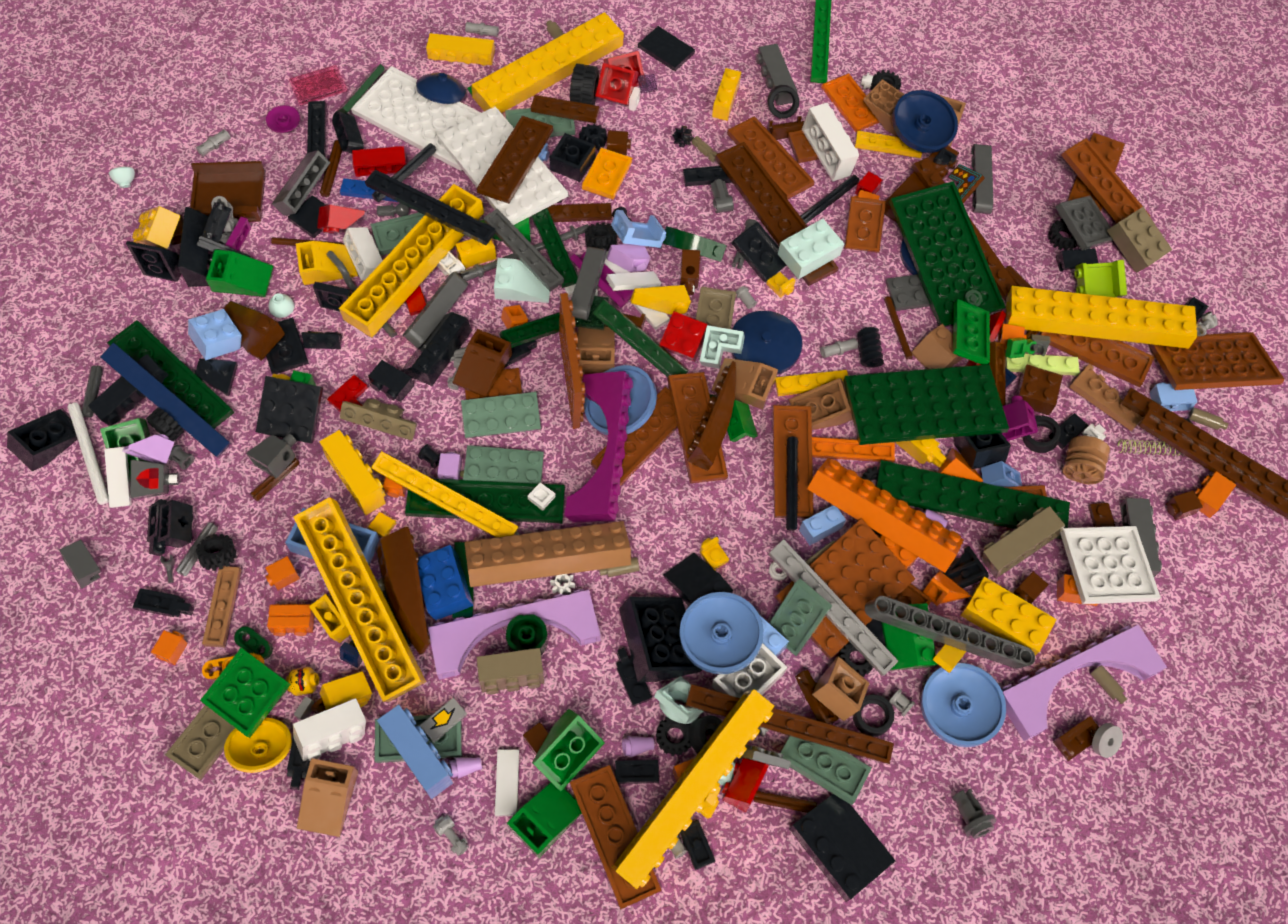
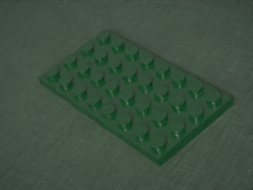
(945, 249)
(925, 404)

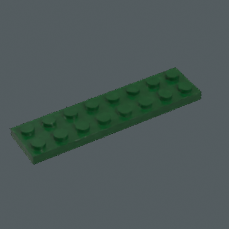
(182, 382)
(501, 498)

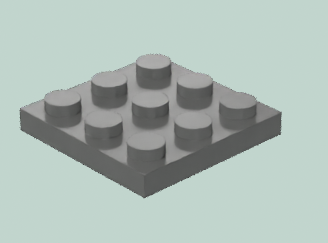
(1085, 222)

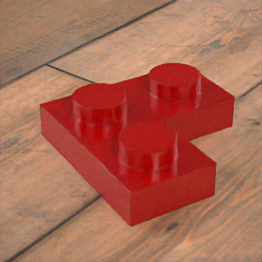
(348, 392)

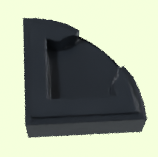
(945, 157)

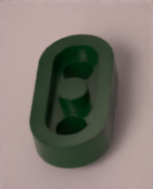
(255, 642)

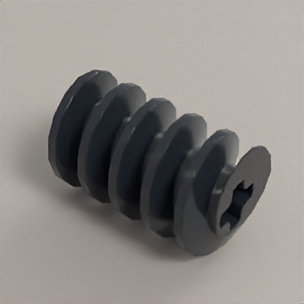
(870, 347)

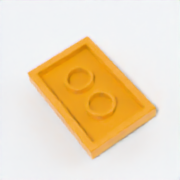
(607, 173)

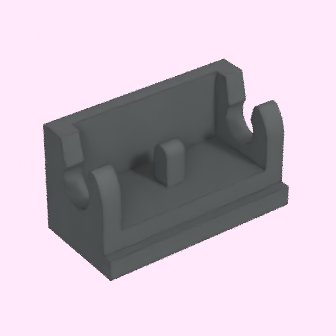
(80, 563)

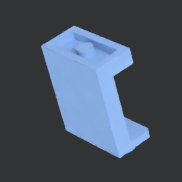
(638, 233)

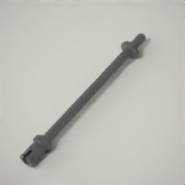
(479, 270)

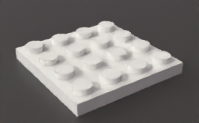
(1109, 565)

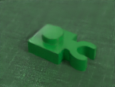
(1018, 346)

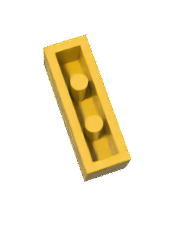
(726, 94)

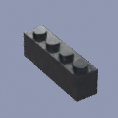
(122, 395)

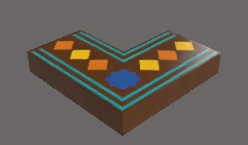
(967, 180)

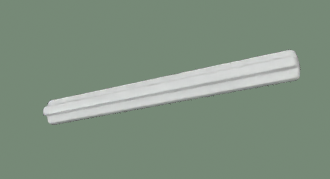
(88, 453)

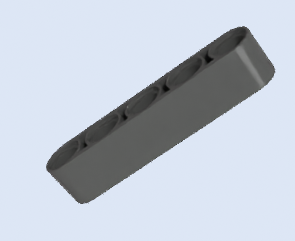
(982, 163)
(588, 282)
(435, 309)

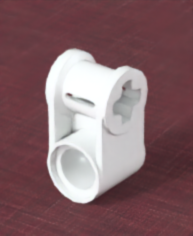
(450, 264)

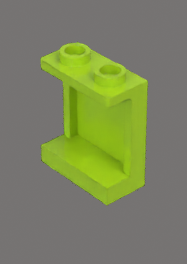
(1101, 279)

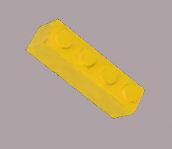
(460, 49)

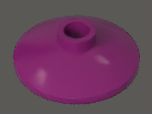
(282, 119)

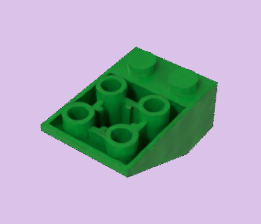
(238, 274)
(544, 819)

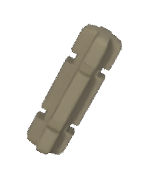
(704, 148)

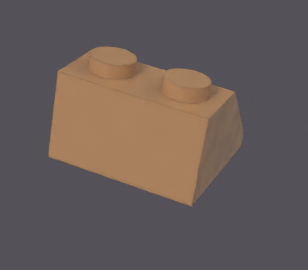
(937, 349)
(841, 689)

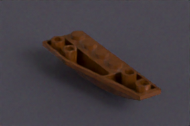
(715, 422)
(402, 585)

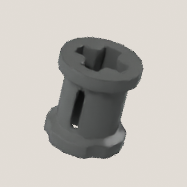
(181, 457)

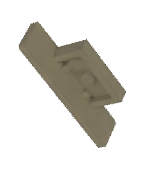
(379, 417)

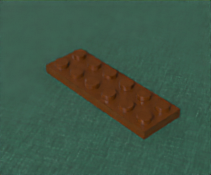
(515, 159)

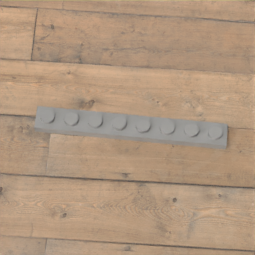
(839, 613)

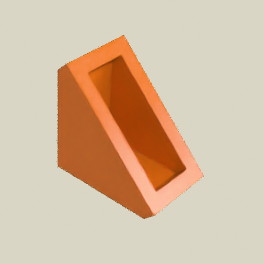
(957, 466)
(944, 590)

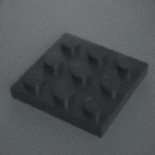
(289, 409)

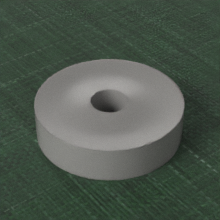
(1107, 740)

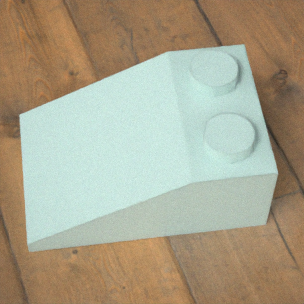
(518, 283)

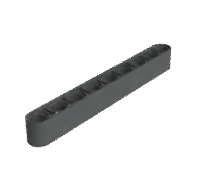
(979, 642)

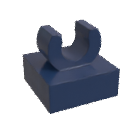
(350, 654)

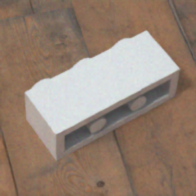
(362, 250)

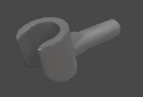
(168, 565)

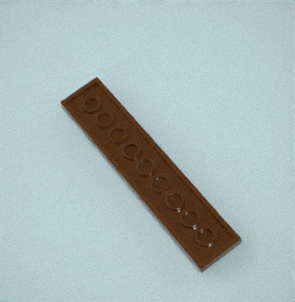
(766, 200)

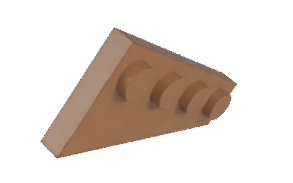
(1097, 392)

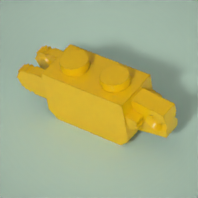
(924, 451)

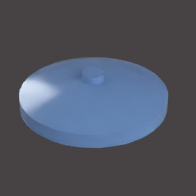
(642, 396)
(721, 633)
(963, 705)

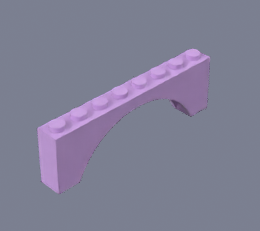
(455, 640)
(1126, 651)

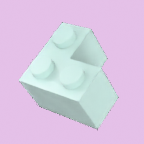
(717, 341)

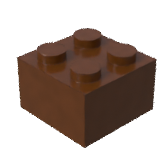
(1039, 388)

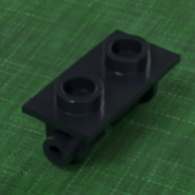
(216, 222)
(321, 340)

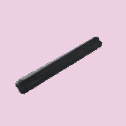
(409, 167)
(830, 198)
(792, 484)

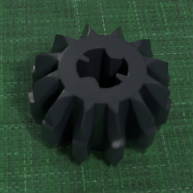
(594, 135)

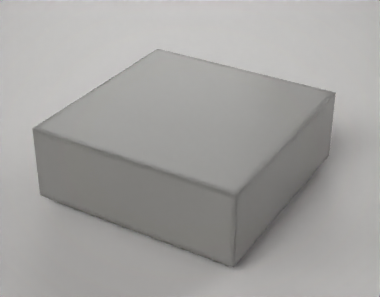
(304, 709)

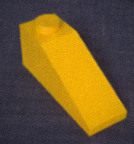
(662, 299)

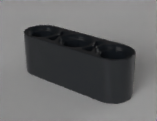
(347, 132)

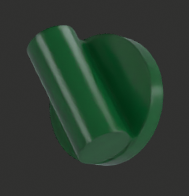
(974, 297)

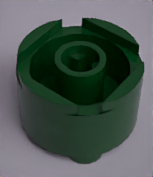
(526, 626)

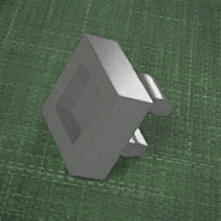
(1041, 345)

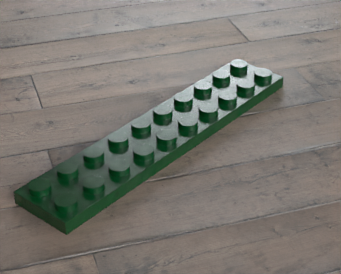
(964, 496)

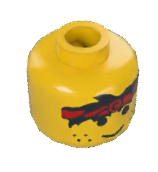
(302, 681)

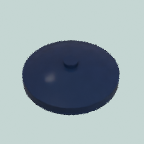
(924, 121)
(769, 340)

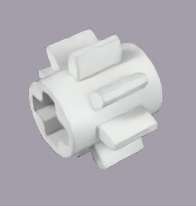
(1096, 432)
(562, 589)

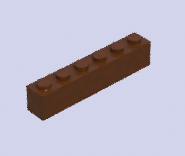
(914, 184)

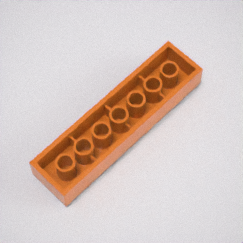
(886, 514)

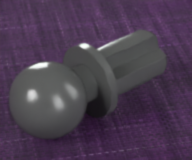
(390, 210)

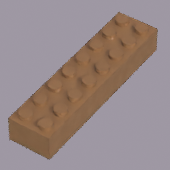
(547, 553)

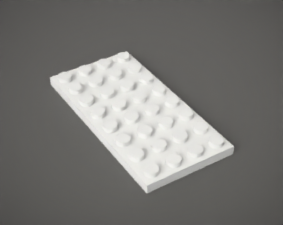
(403, 112)
(475, 147)

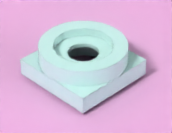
(675, 691)

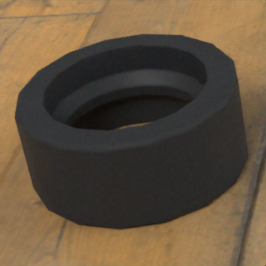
(770, 101)
(1044, 447)
(889, 719)

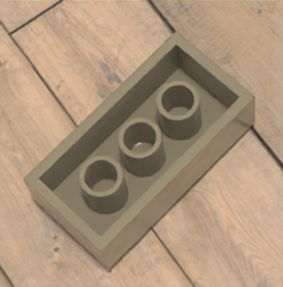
(1022, 542)

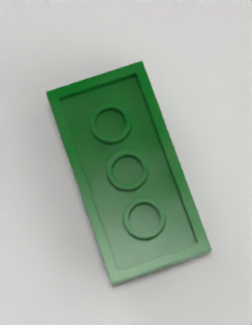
(971, 332)

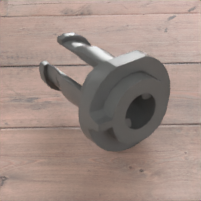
(973, 814)

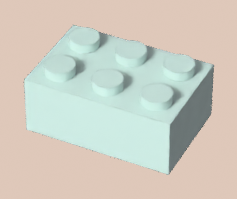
(810, 248)

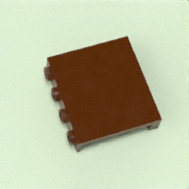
(235, 181)

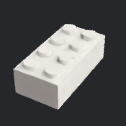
(830, 141)

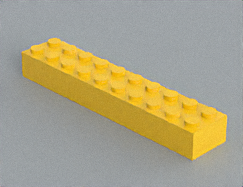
(548, 64)
(406, 266)
(1101, 317)
(359, 600)
(692, 788)

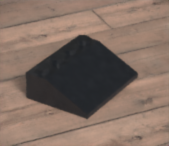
(654, 638)
(842, 846)

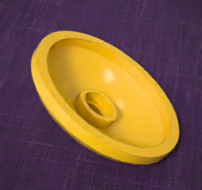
(262, 750)

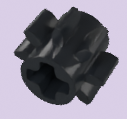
(683, 136)

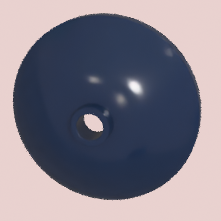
(440, 88)

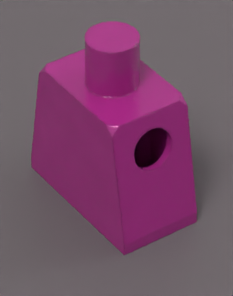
(1020, 419)

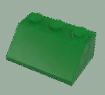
(909, 648)

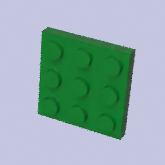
(245, 692)

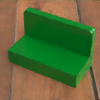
(741, 422)

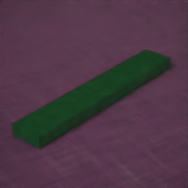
(554, 247)
(638, 339)

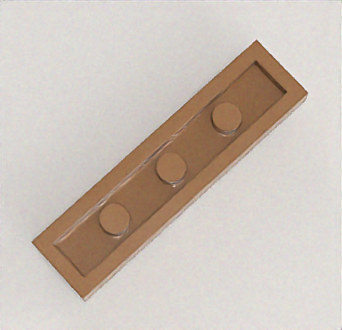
(221, 607)

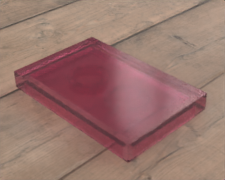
(318, 85)

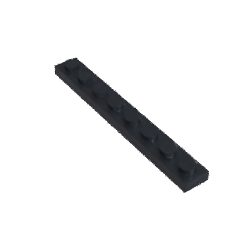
(430, 207)

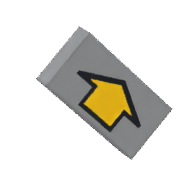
(443, 720)

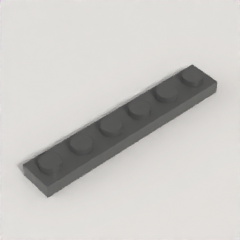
(524, 250)

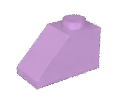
(629, 257)
(152, 449)

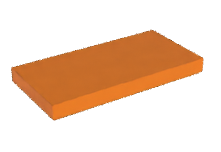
(848, 99)

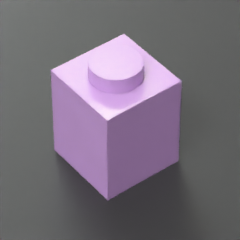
(449, 466)

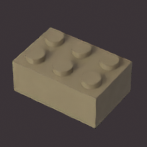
(1139, 240)
(510, 671)

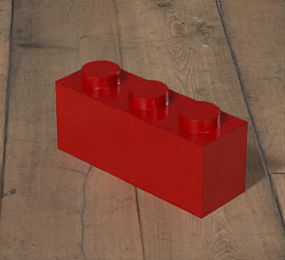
(386, 160)

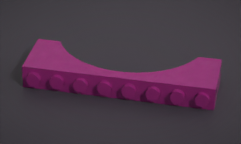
(599, 496)

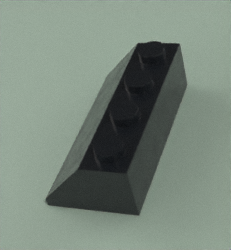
(193, 259)
(435, 353)

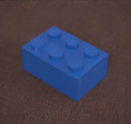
(443, 583)

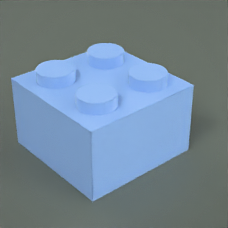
(214, 334)

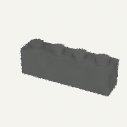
(775, 71)
(300, 183)
(1139, 513)

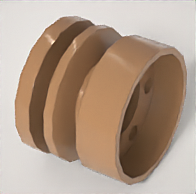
(1086, 460)

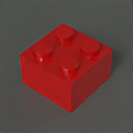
(616, 83)
(684, 336)

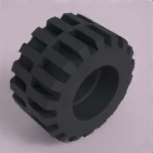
(584, 84)

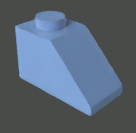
(1001, 475)

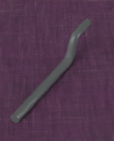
(346, 276)

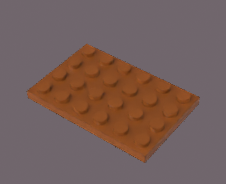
(571, 358)
(1218, 362)
(857, 571)

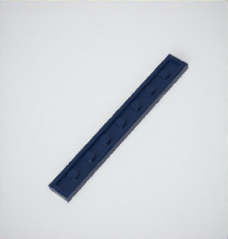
(165, 400)

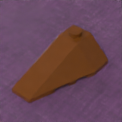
(257, 330)

